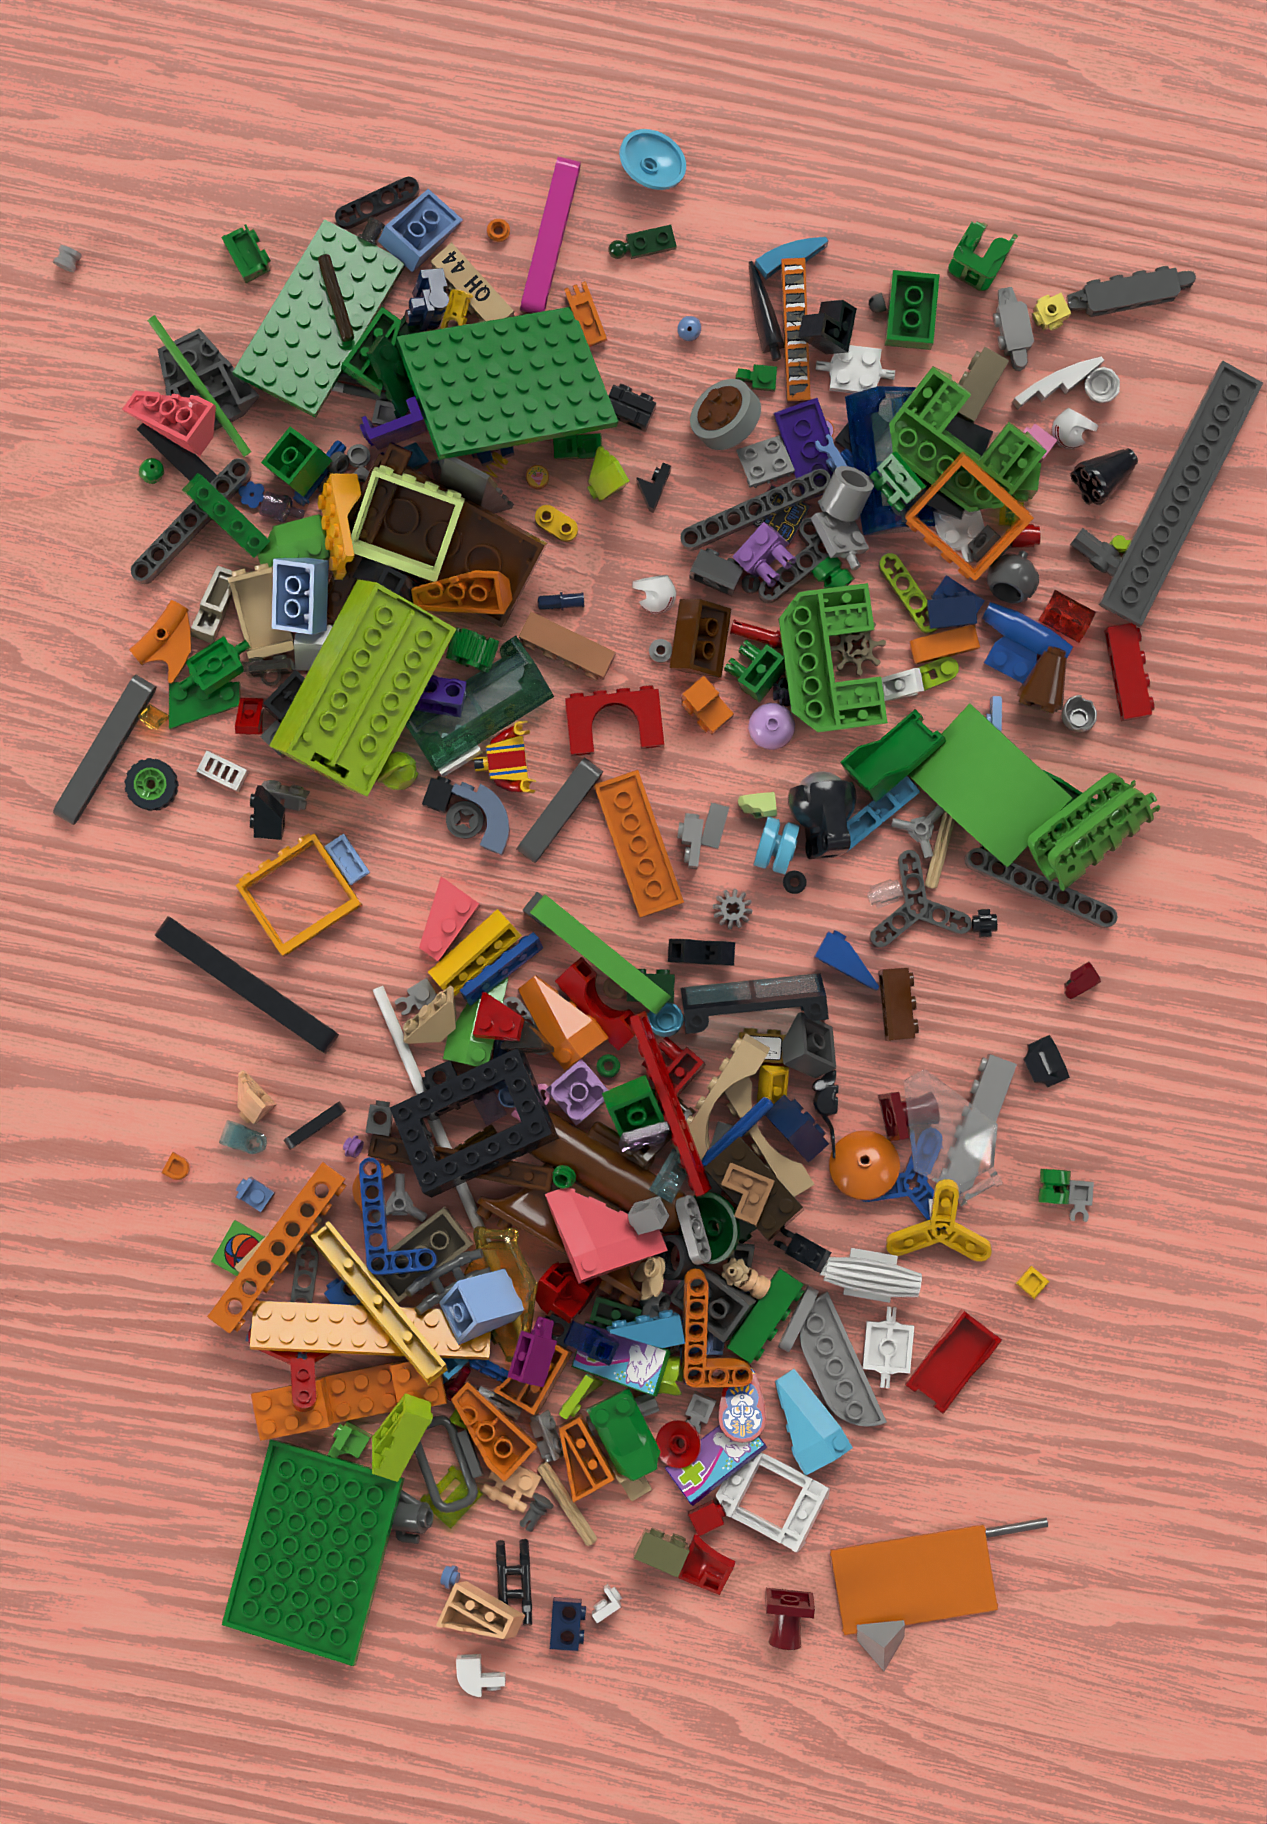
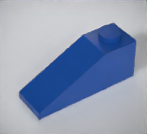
(842, 957)

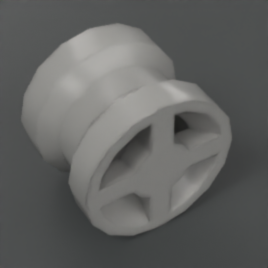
(67, 258)

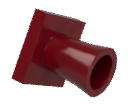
(894, 1116)
(788, 1610)

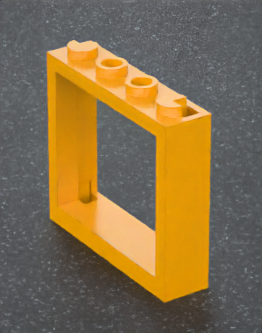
(269, 866)

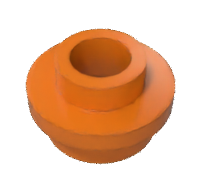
(498, 223)

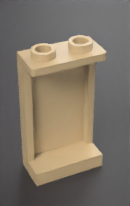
(254, 607)

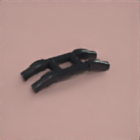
(523, 1570)

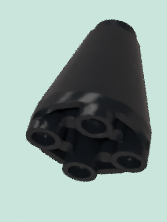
(1103, 475)

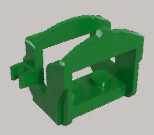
(978, 270)

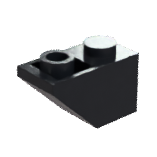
(268, 815)

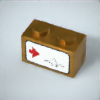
(772, 1039)

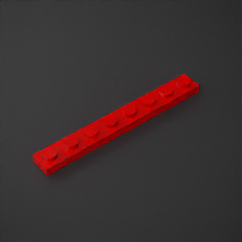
(667, 1096)

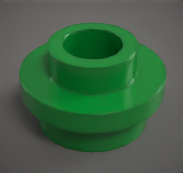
(600, 1066)
(563, 1176)

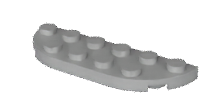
(837, 1366)

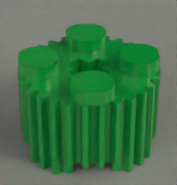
(472, 649)

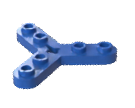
(918, 1195)

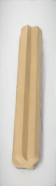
(939, 851)
(567, 1504)

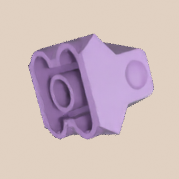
(578, 1091)

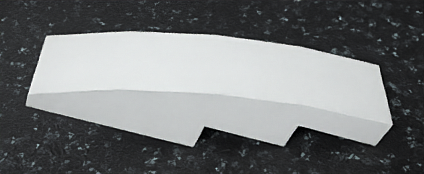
(1064, 379)

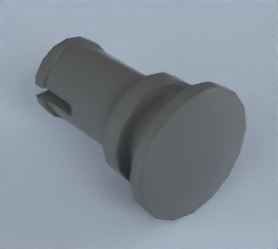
(536, 1510)

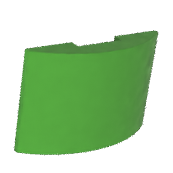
(989, 785)

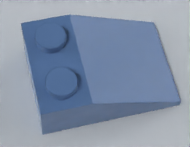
(419, 230)

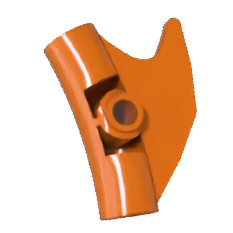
(173, 647)

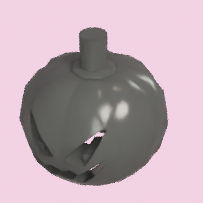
(1013, 578)

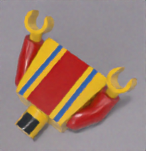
(507, 760)

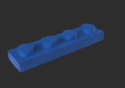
(502, 968)

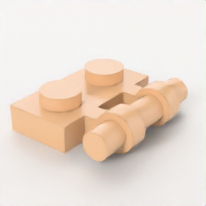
(522, 1481)

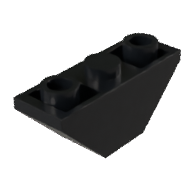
(386, 576)

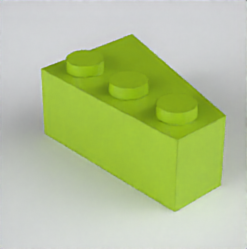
(399, 1436)

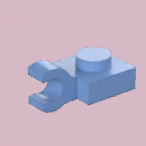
(835, 459)

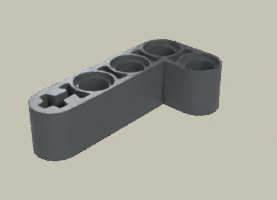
(796, 569)

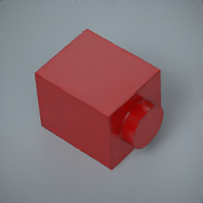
(707, 1517)

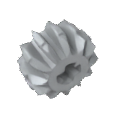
(733, 917)

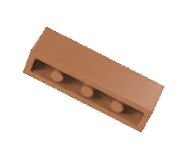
(566, 645)

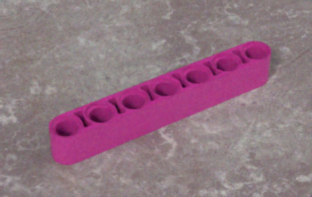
(550, 235)

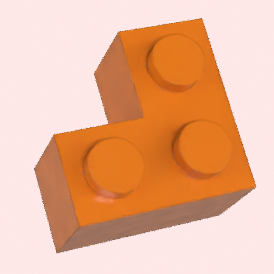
(706, 705)

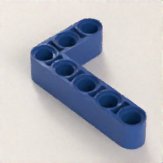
(380, 1227)

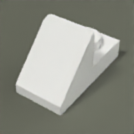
(902, 684)

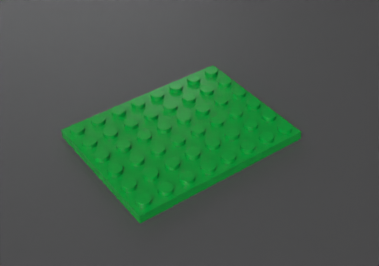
(506, 382)
(312, 1552)

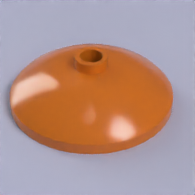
(859, 1179)

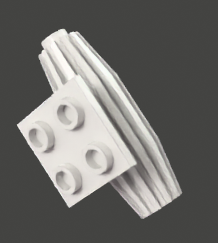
(872, 1276)

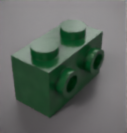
(609, 1310)

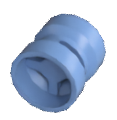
(505, 1098)

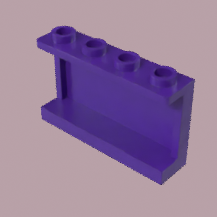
(395, 430)

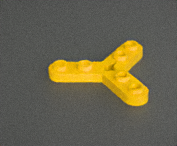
(942, 1214)

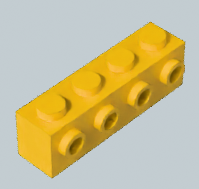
(475, 952)

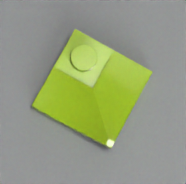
(586, 1386)

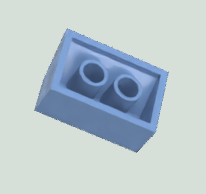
(300, 595)

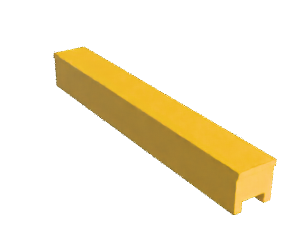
(379, 1303)

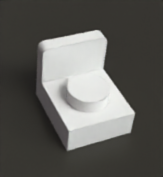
(605, 1608)

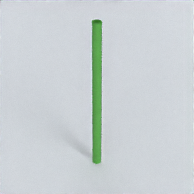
(198, 384)

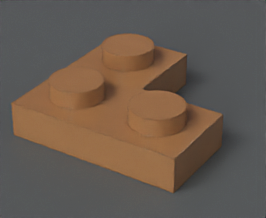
(754, 1190)

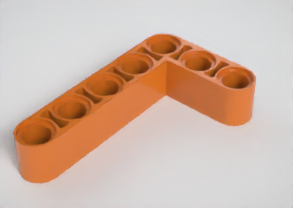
(698, 1339)

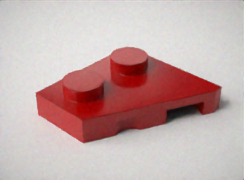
(497, 1020)

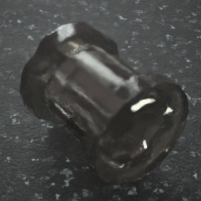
(372, 231)

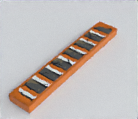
(796, 349)

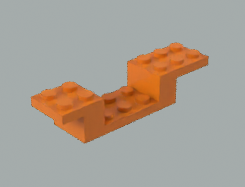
(343, 1398)

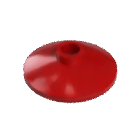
(671, 1452)

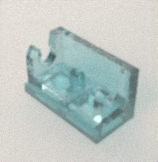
(669, 1178)

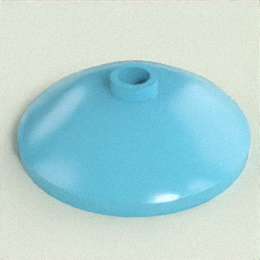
(652, 159)

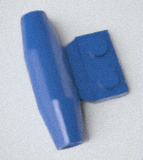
(1021, 641)

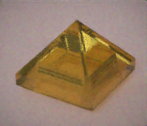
(153, 717)

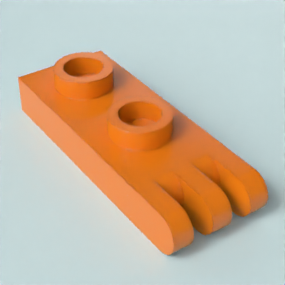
(586, 313)

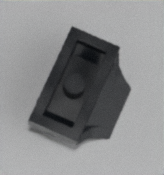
(1045, 1062)

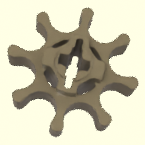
(865, 653)

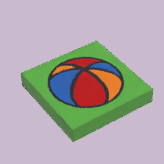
(236, 1246)

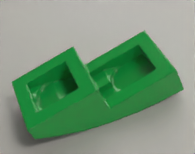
(577, 446)

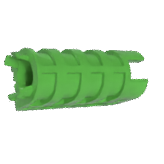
(1090, 829)

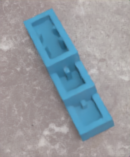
(876, 813)

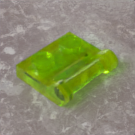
(459, 1492)

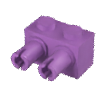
(760, 552)

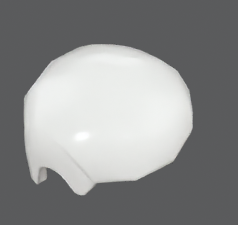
(1102, 385)

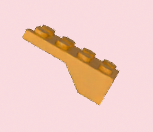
(336, 501)

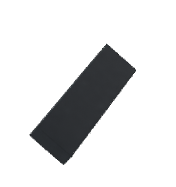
(182, 459)

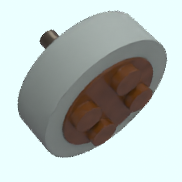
(725, 414)

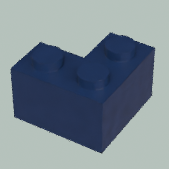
(797, 1127)

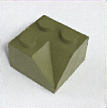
(662, 1551)

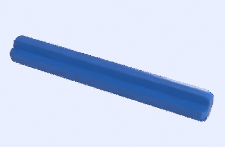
(738, 1129)

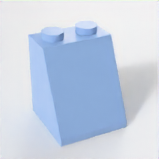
(481, 1305)

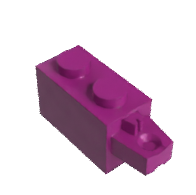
(534, 1354)

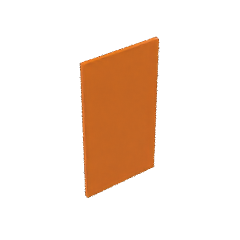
(914, 1578)

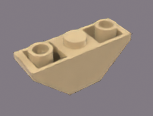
(433, 1021)

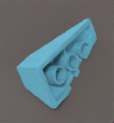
(813, 1430)

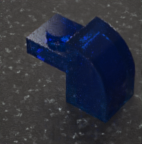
(592, 1341)

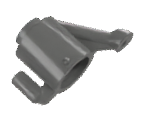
(411, 1517)

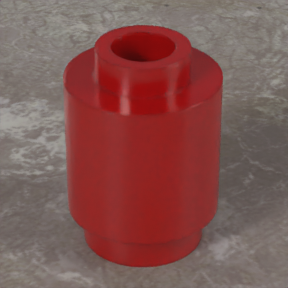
(1027, 538)

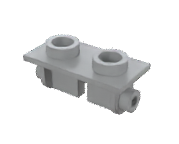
(293, 795)
(545, 1426)

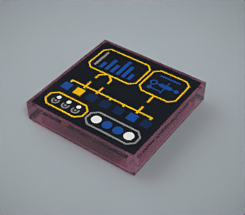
(787, 521)

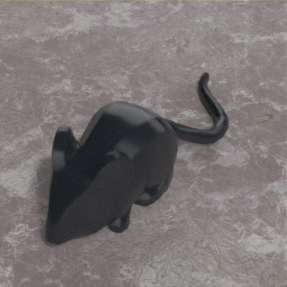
(825, 1100)

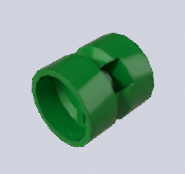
(832, 574)
(1058, 1178)

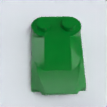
(625, 1435)

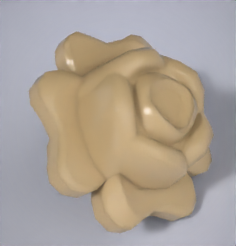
(735, 1272)

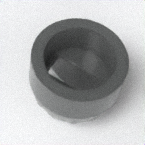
(877, 303)
(745, 582)

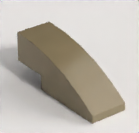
(213, 606)

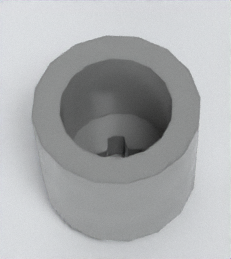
(846, 493)

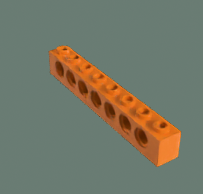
(221, 1312)

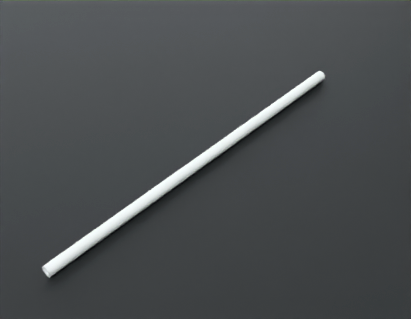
(419, 1087)

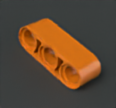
(944, 644)

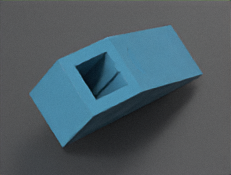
(656, 1331)

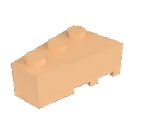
(479, 1613)

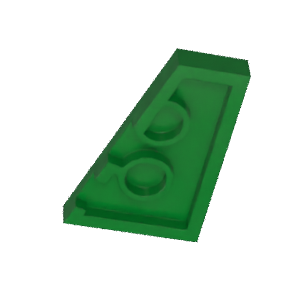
(194, 705)

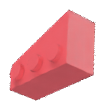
(446, 919)

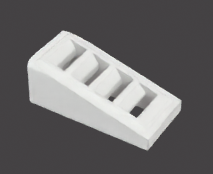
(239, 780)

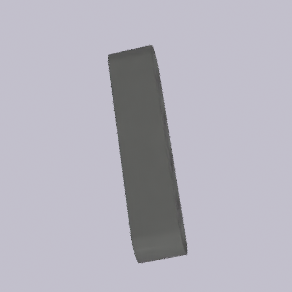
(559, 810)

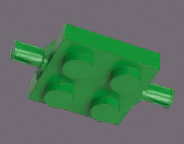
(215, 665)

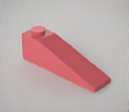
(178, 418)

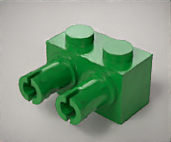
(762, 672)

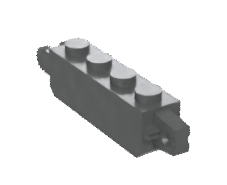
(1130, 292)

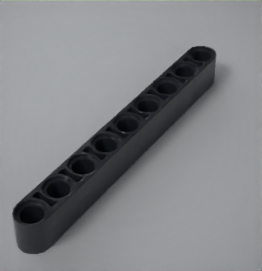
(246, 984)

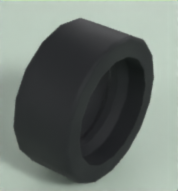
(685, 1262)

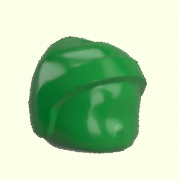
(151, 470)

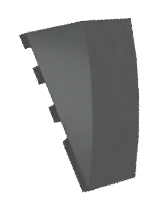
(215, 372)
(470, 483)

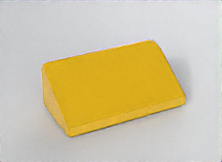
(772, 1082)

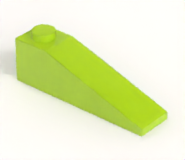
(606, 475)

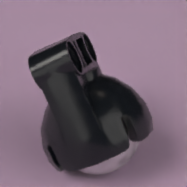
(823, 807)

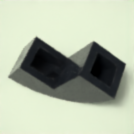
(701, 952)

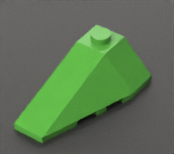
(462, 1044)

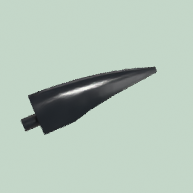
(765, 317)

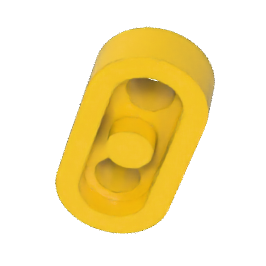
(556, 522)

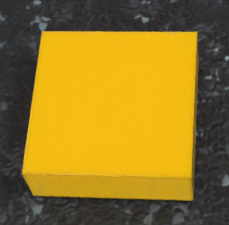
(1032, 1282)

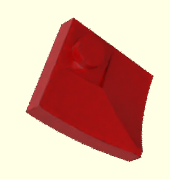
(706, 1567)

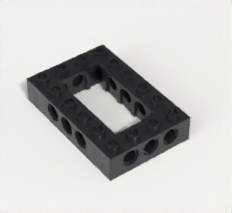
(532, 1133)

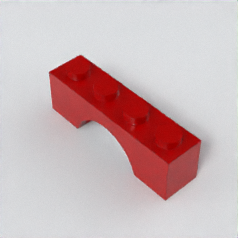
(580, 987)

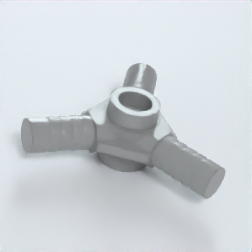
(921, 829)
(400, 1202)

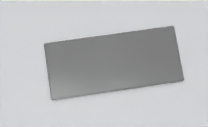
(714, 825)

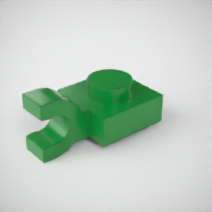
(762, 377)

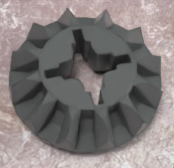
(453, 818)

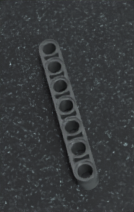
(762, 500)
(187, 533)
(104, 749)
(1052, 890)

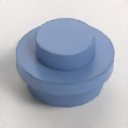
(450, 1576)

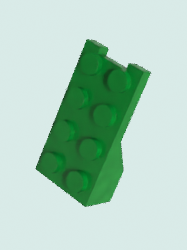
(886, 762)

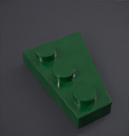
(391, 370)

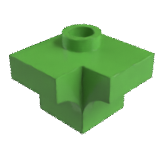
(349, 1440)

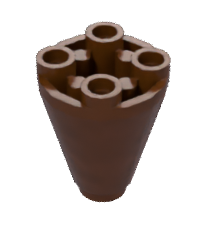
(1046, 681)

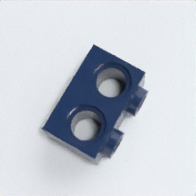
(562, 1623)

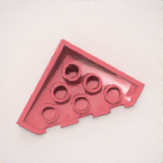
(598, 1236)

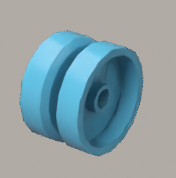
(776, 845)

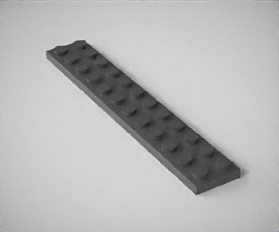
(1181, 494)

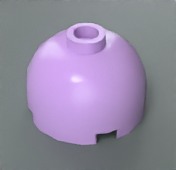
(771, 726)

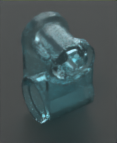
(239, 1136)

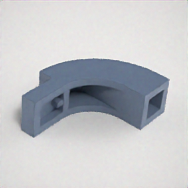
(498, 825)

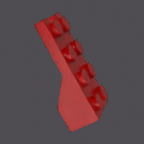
(953, 1360)

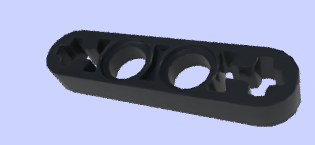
(375, 198)

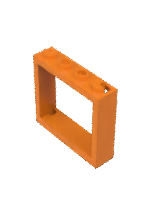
(949, 553)

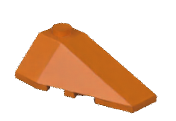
(561, 1022)
(493, 1432)

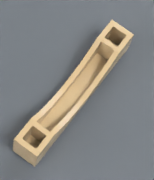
(744, 1062)
(787, 1171)

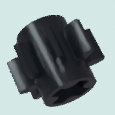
(781, 692)
(984, 923)

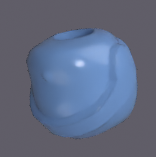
(689, 321)

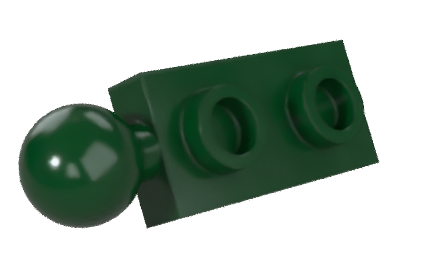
(644, 243)

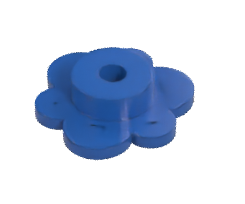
(246, 491)

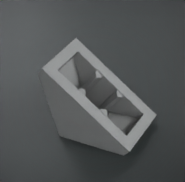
(881, 1640)

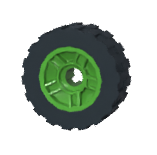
(140, 776)

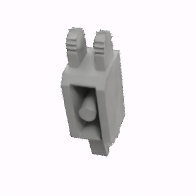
(1014, 328)

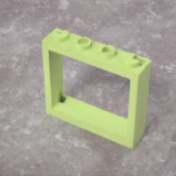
(393, 559)

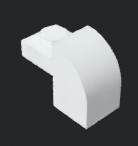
(471, 1676)

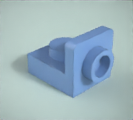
(254, 1193)

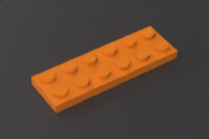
(638, 843)

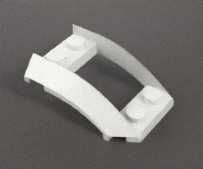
(801, 1516)

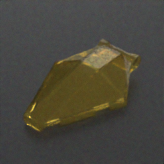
(508, 1256)

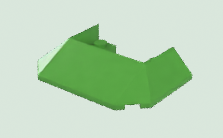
(929, 449)
(809, 665)

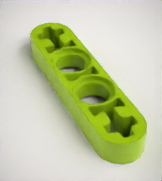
(905, 595)

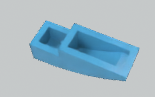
(805, 248)

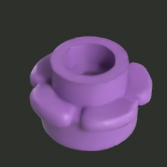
(353, 1146)

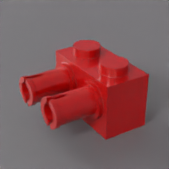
(683, 1067)

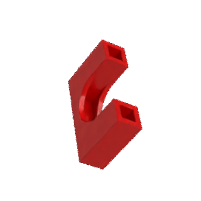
(642, 703)

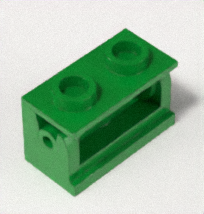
(246, 253)

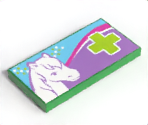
(633, 1365)

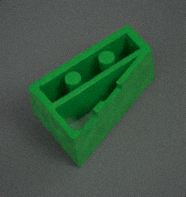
(357, 362)

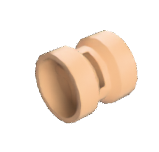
(756, 1284)

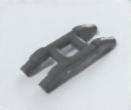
(433, 1277)

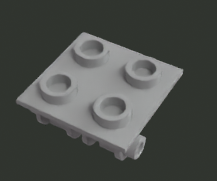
(765, 461)

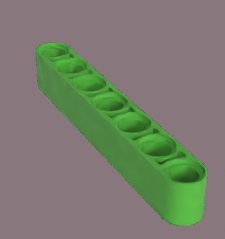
(600, 954)

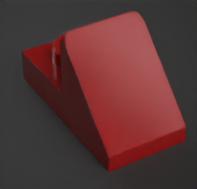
(249, 716)

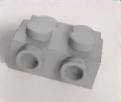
(691, 835)

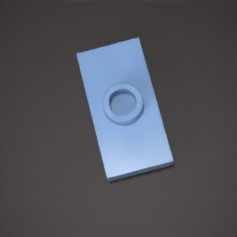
(995, 715)
(347, 859)

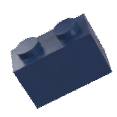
(951, 611)

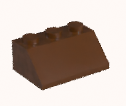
(700, 637)
(898, 1004)

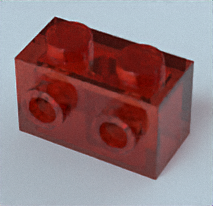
(1067, 616)

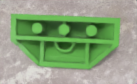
(296, 540)

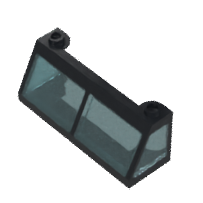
(751, 996)

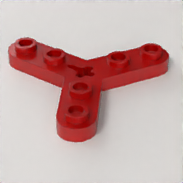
(302, 1376)

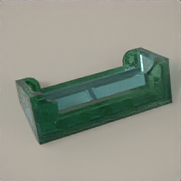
(490, 705)

